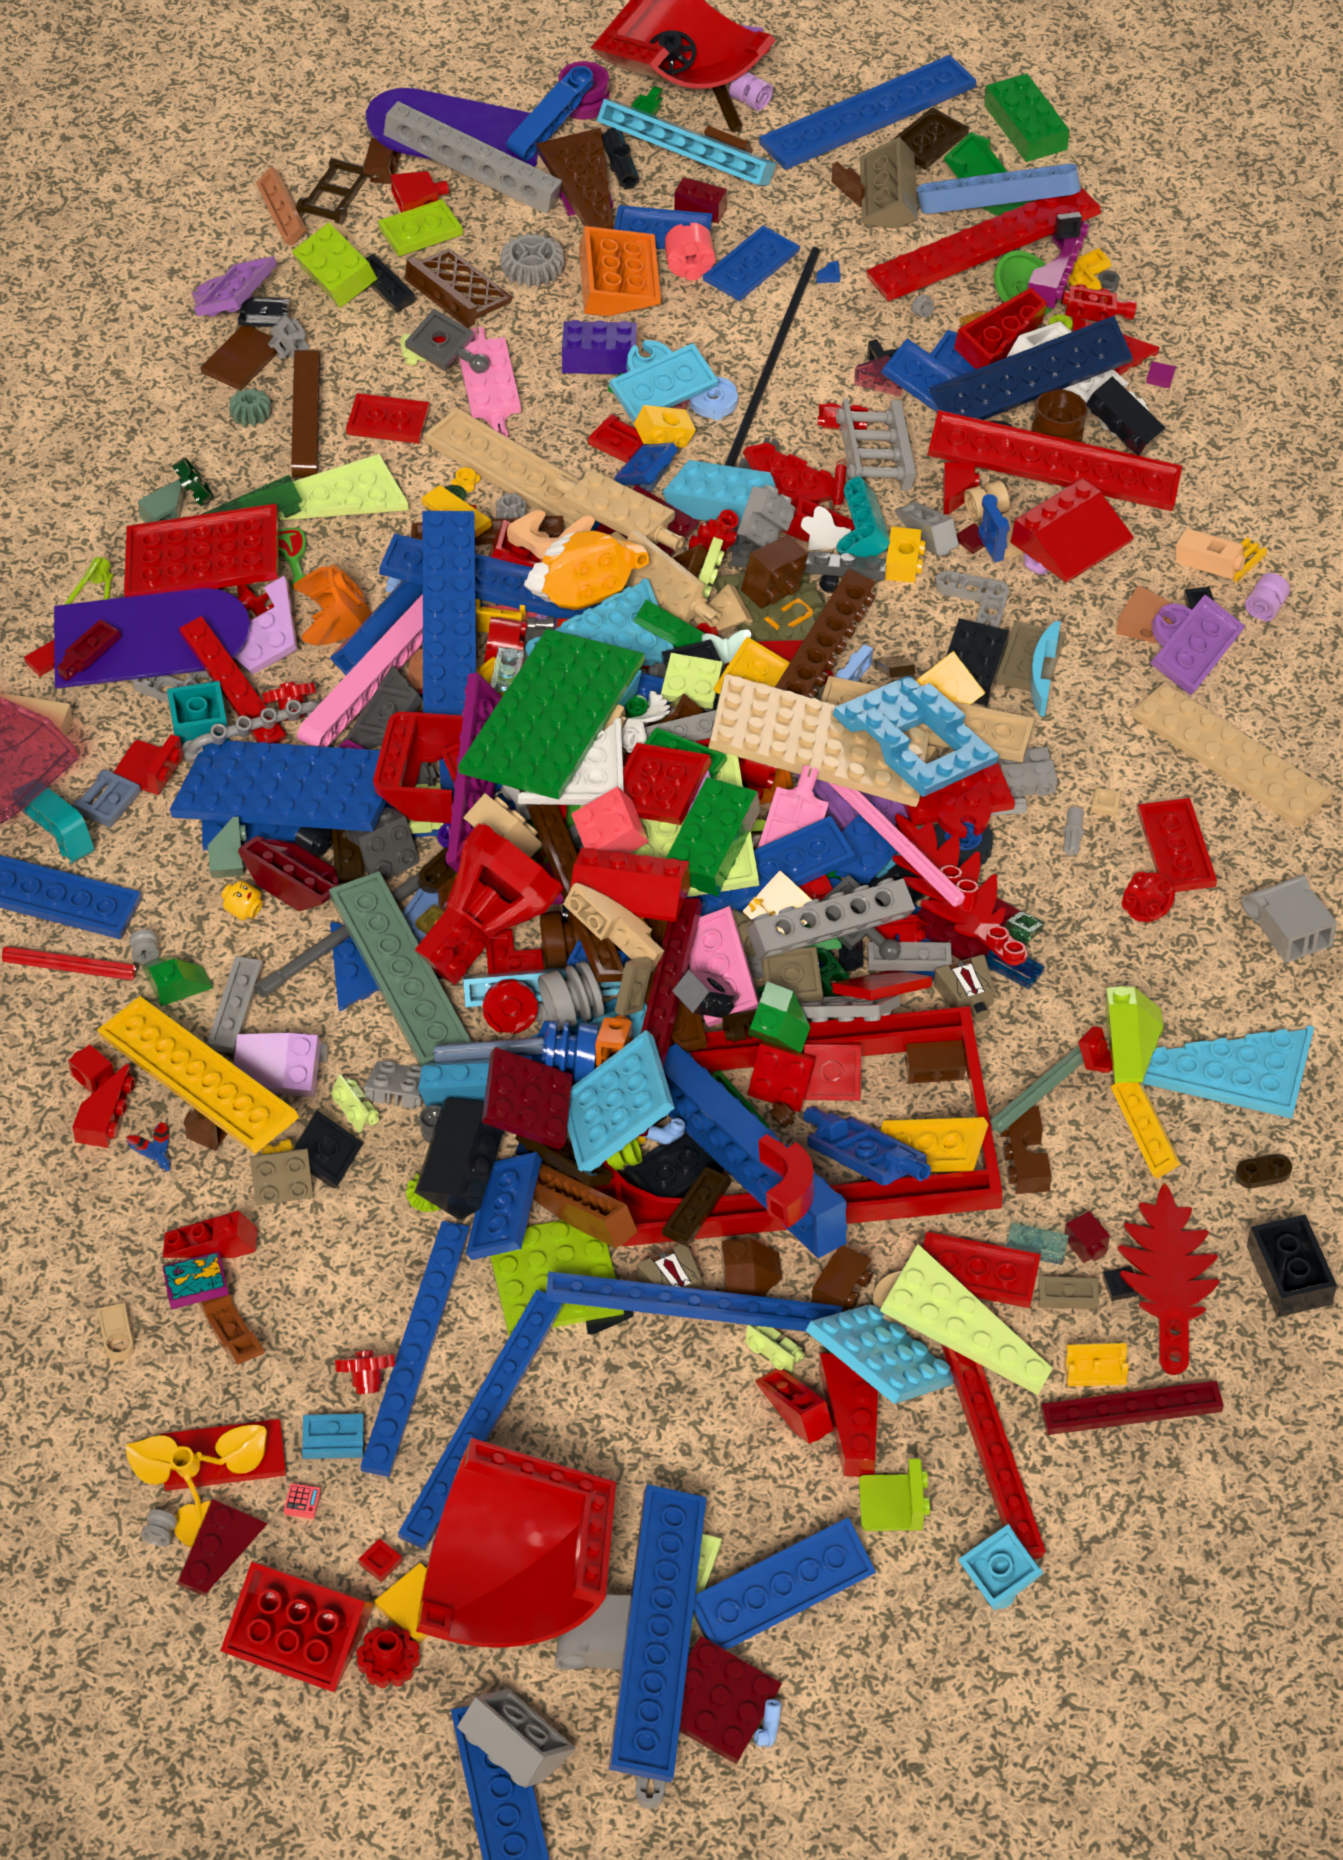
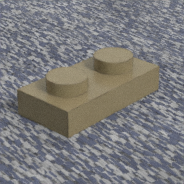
(633, 986)
(1068, 1292)

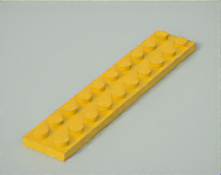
(198, 1074)

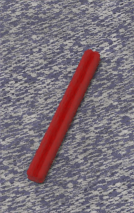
(69, 963)

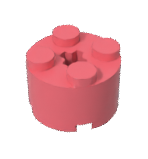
(689, 251)

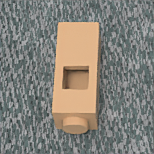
(1210, 553)

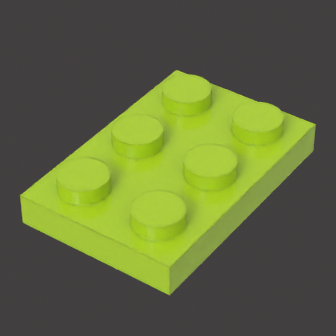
(420, 227)

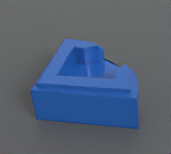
(829, 274)

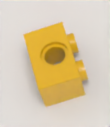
(664, 425)
(903, 554)

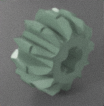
(249, 407)

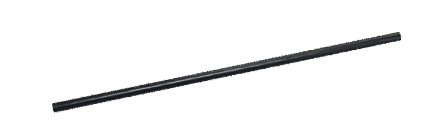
(772, 358)

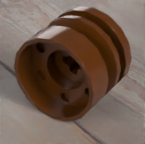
(1060, 415)
(557, 939)

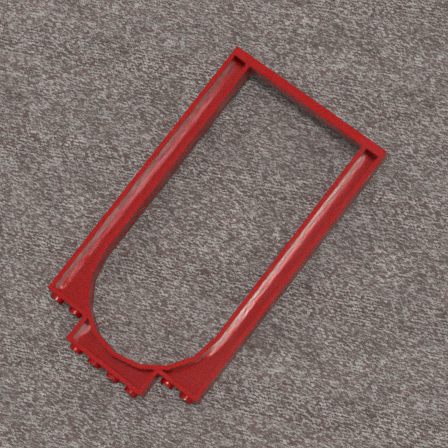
(864, 1200)

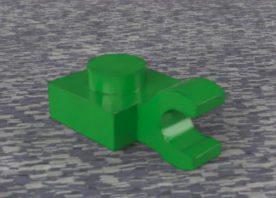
(649, 103)

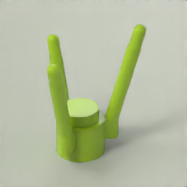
(97, 573)

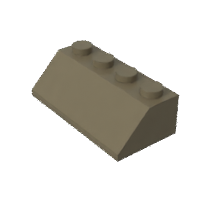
(889, 185)

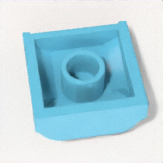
(1000, 1568)

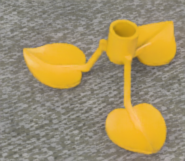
(157, 1455)

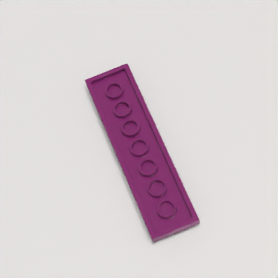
(479, 705)

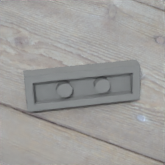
(913, 957)

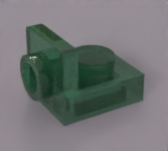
(1024, 927)

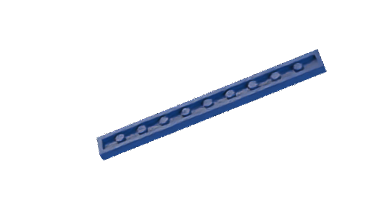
(685, 1302)
(415, 1349)
(481, 1416)

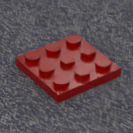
(663, 781)

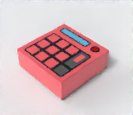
(302, 1501)

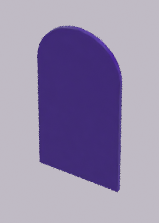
(477, 119)
(149, 633)

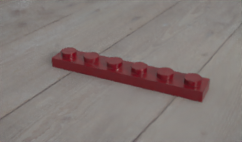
(1131, 1407)

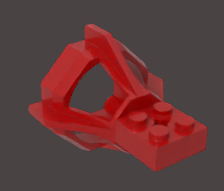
(476, 909)

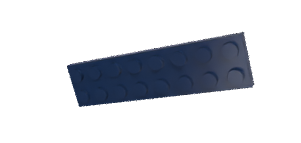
(1034, 372)

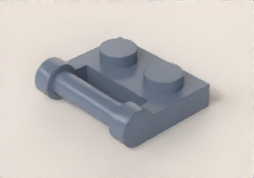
(111, 802)

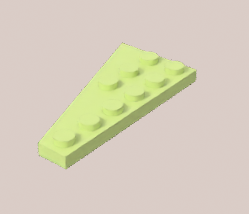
(349, 490)

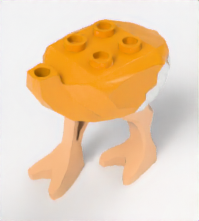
(579, 564)

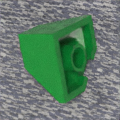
(175, 979)
(780, 1019)

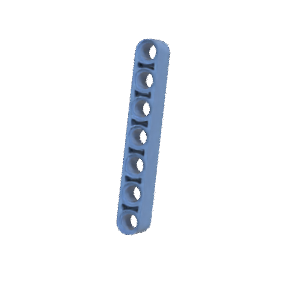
(998, 188)

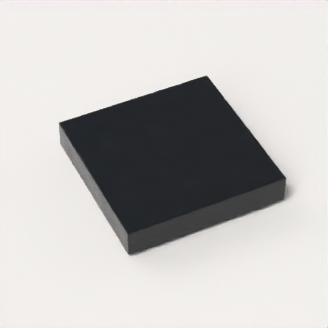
(328, 1147)

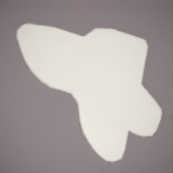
(822, 530)

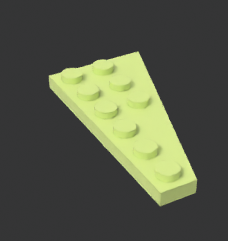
(945, 1311)

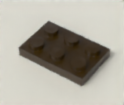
(932, 136)

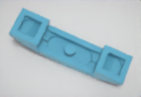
(1045, 648)

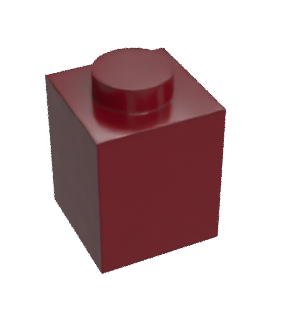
(1087, 1237)

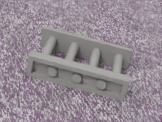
(897, 435)

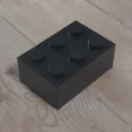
(981, 651)
(1291, 1265)

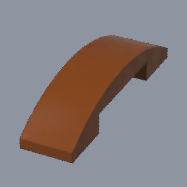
(231, 1330)

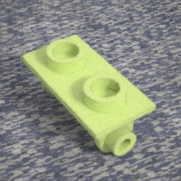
(349, 1097)
(781, 1354)

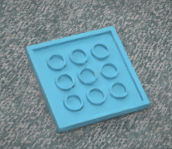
(617, 1102)
(881, 1353)

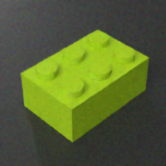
(334, 265)

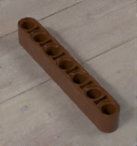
(305, 413)

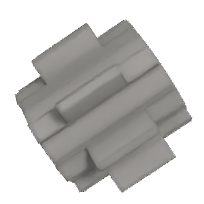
(510, 506)

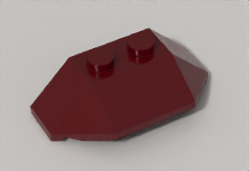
(288, 872)

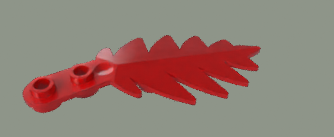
(975, 913)
(1169, 1274)

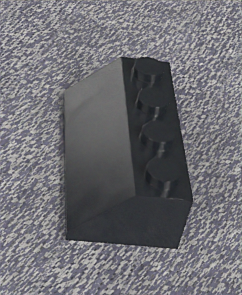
(459, 1159)

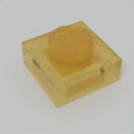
(428, 919)

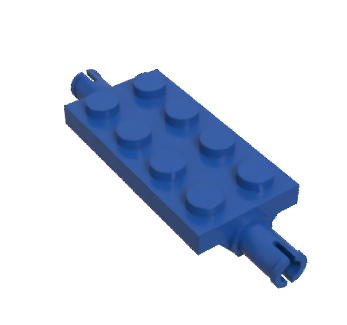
(864, 1148)

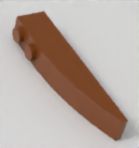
(584, 1207)

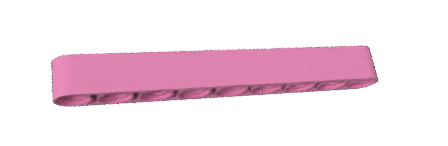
(363, 680)

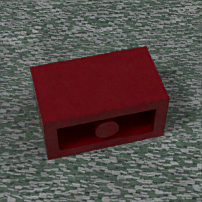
(701, 197)

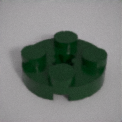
(191, 479)

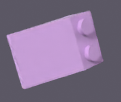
(280, 1061)

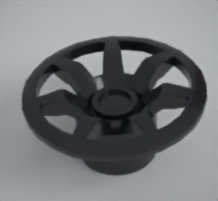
(672, 43)

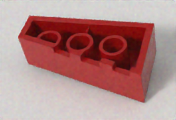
(853, 1415)

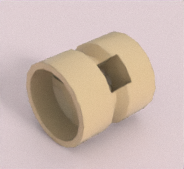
(974, 496)

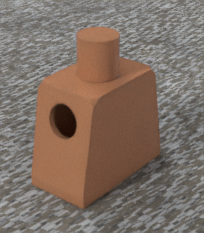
(1138, 614)

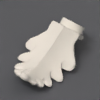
(634, 731)

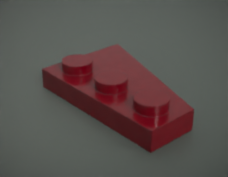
(217, 1545)

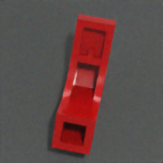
(795, 1193)

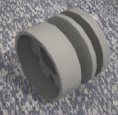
(575, 994)

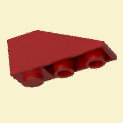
(99, 1113)
(229, 1234)

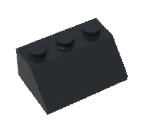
(1125, 416)

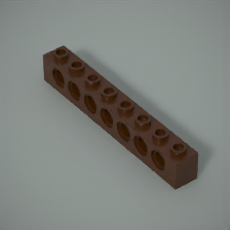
(828, 635)

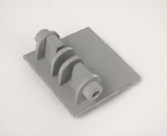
(397, 1080)

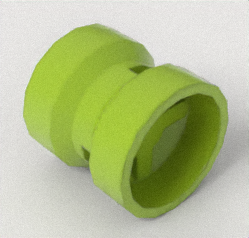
(630, 1154)

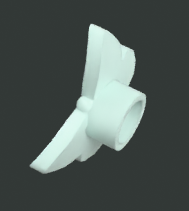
(728, 647)

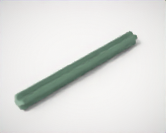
(1037, 1090)

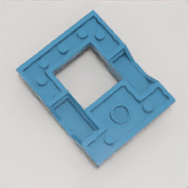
(906, 704)

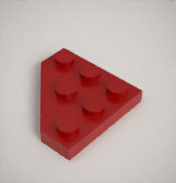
(791, 474)

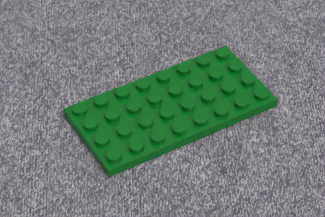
(551, 714)

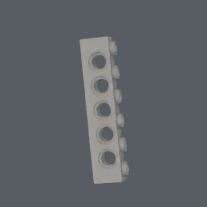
(769, 942)

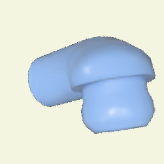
(668, 1133)
(771, 1721)

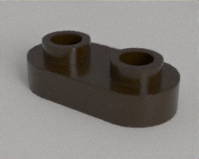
(437, 871)
(1264, 1171)

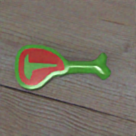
(293, 548)

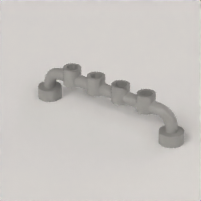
(193, 747)

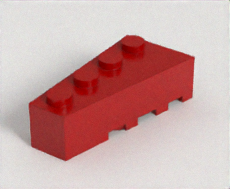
(995, 332)

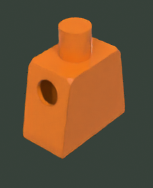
(612, 1037)

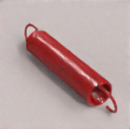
(839, 484)

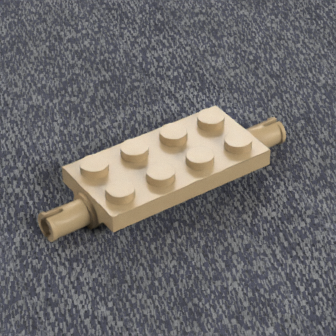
(619, 508)
(671, 583)

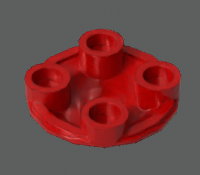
(1148, 896)

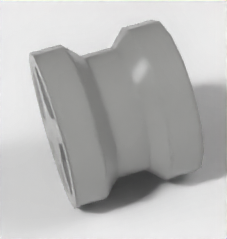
(144, 946)
(159, 1528)

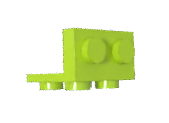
(894, 1500)

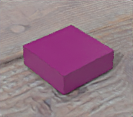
(1161, 374)

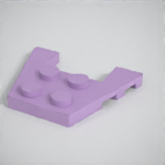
(271, 633)

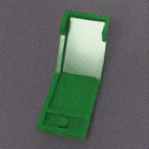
(975, 158)

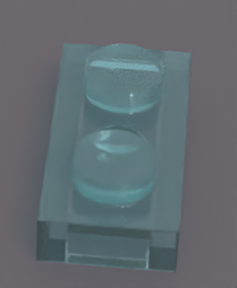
(1049, 1244)

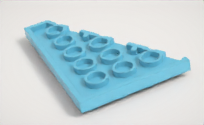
(614, 624)
(1248, 1072)

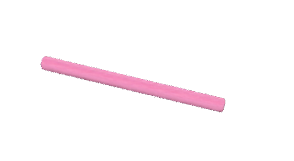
(901, 844)

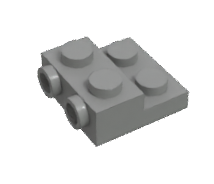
(765, 516)
(1032, 776)

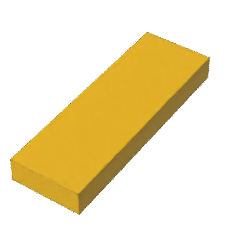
(443, 500)

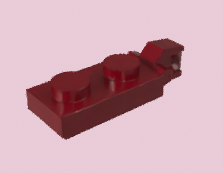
(87, 649)

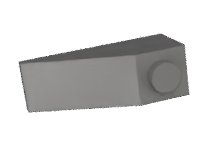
(936, 527)

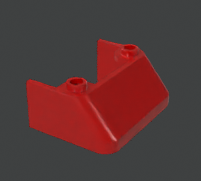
(407, 743)

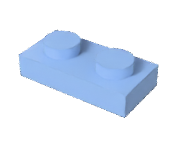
(857, 665)

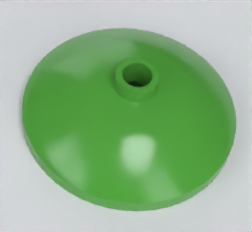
(1014, 272)

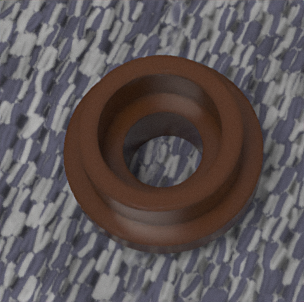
(782, 1114)

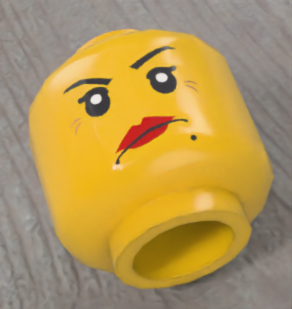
(242, 900)

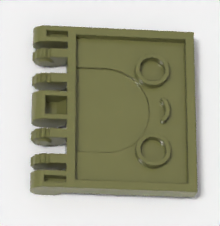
(760, 628)

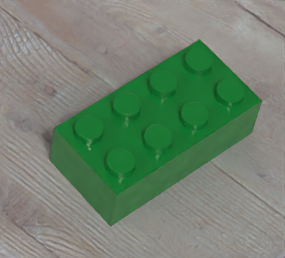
(1026, 117)
(715, 833)

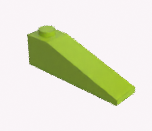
(1132, 1032)

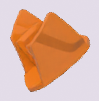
(340, 601)

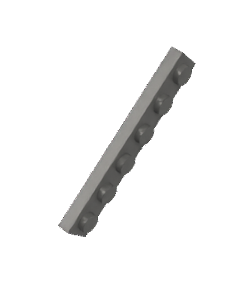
(823, 562)

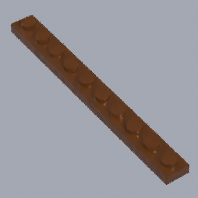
(561, 857)

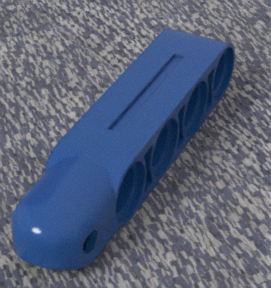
(550, 112)

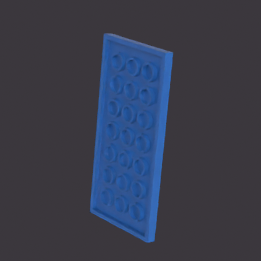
(282, 786)

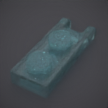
(506, 667)

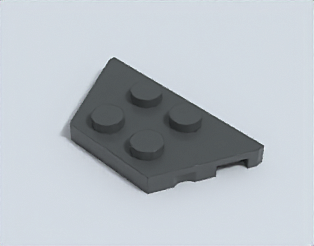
(390, 697)

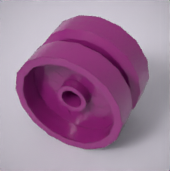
(593, 98)

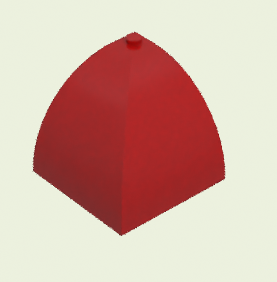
(722, 46)
(516, 1551)

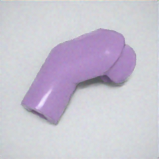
(1034, 566)

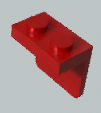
(150, 764)

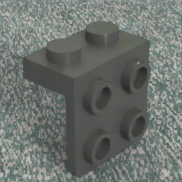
(388, 846)

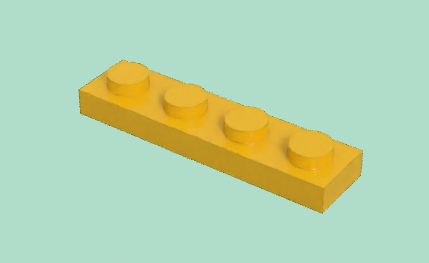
(1146, 1128)

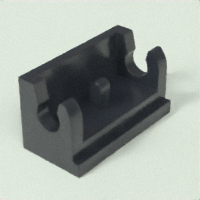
(263, 311)

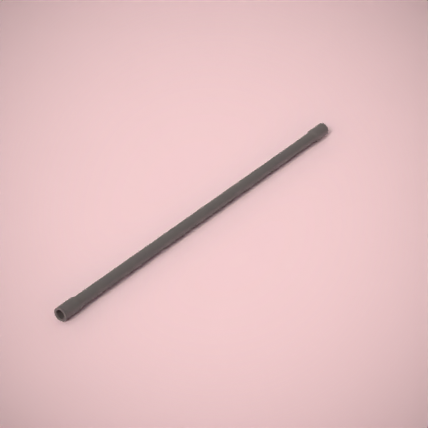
(279, 977)

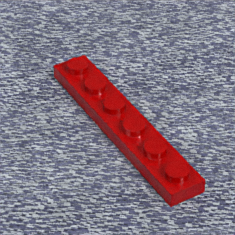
(232, 681)

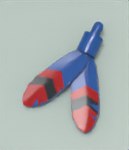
(155, 1151)

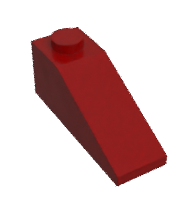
(806, 508)
(797, 1405)

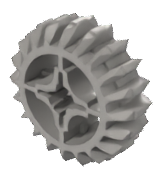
(532, 260)

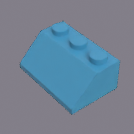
(453, 1080)

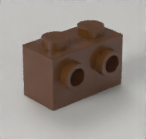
(843, 1279)

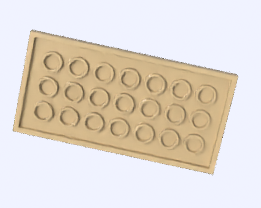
(799, 731)

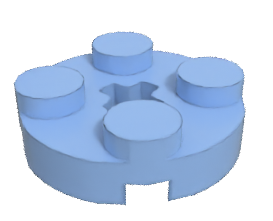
(716, 408)

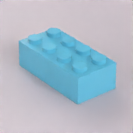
(709, 488)

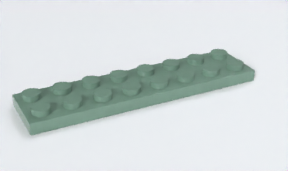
(397, 969)

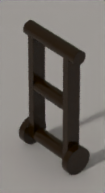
(339, 215)

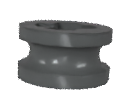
(1109, 280)

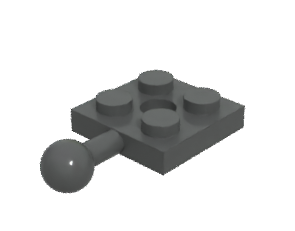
(444, 353)
(888, 948)

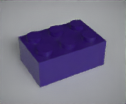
(597, 346)

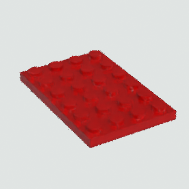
(202, 551)

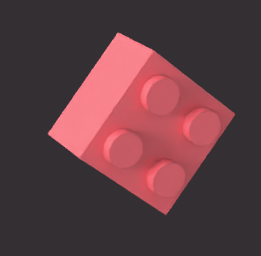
(610, 823)

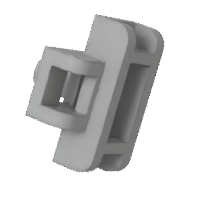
(294, 337)

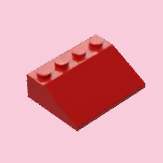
(1071, 531)
(296, 1626)

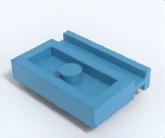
(333, 1436)

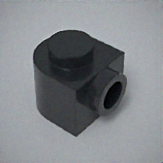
(314, 840)

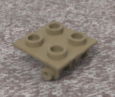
(281, 1177)

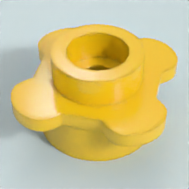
(466, 478)

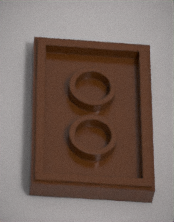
(240, 358)

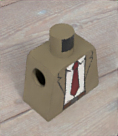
(967, 985)
(670, 1268)

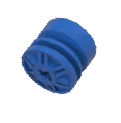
(569, 1050)

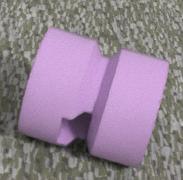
(752, 91)
(1267, 597)

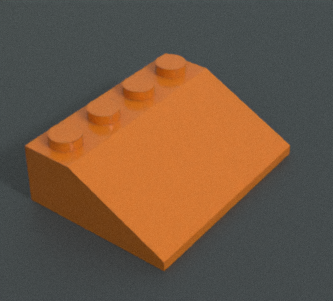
(618, 271)

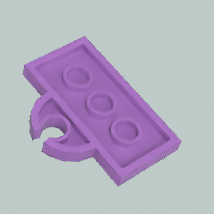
(233, 287)
(1192, 641)

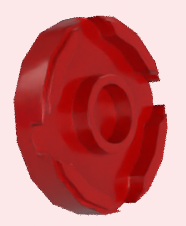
(510, 1006)

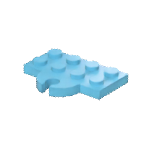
(662, 378)

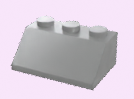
(515, 1737)

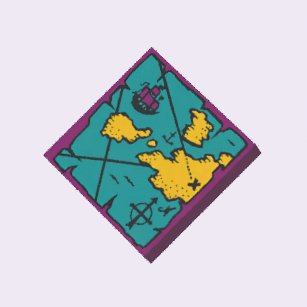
(195, 1280)

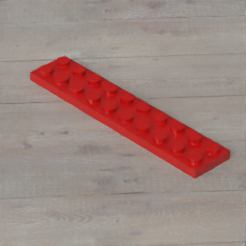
(977, 244)
(1054, 460)

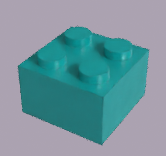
(196, 710)

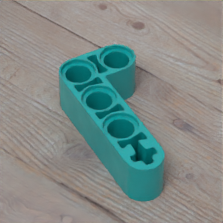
(870, 531)
(62, 823)

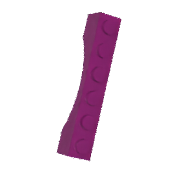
(1054, 277)

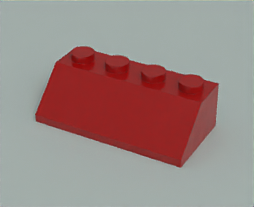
(639, 883)

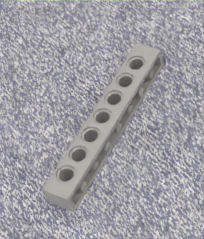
(472, 157)

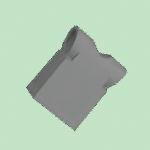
(1292, 918)
(598, 1639)

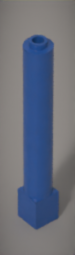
(376, 625)

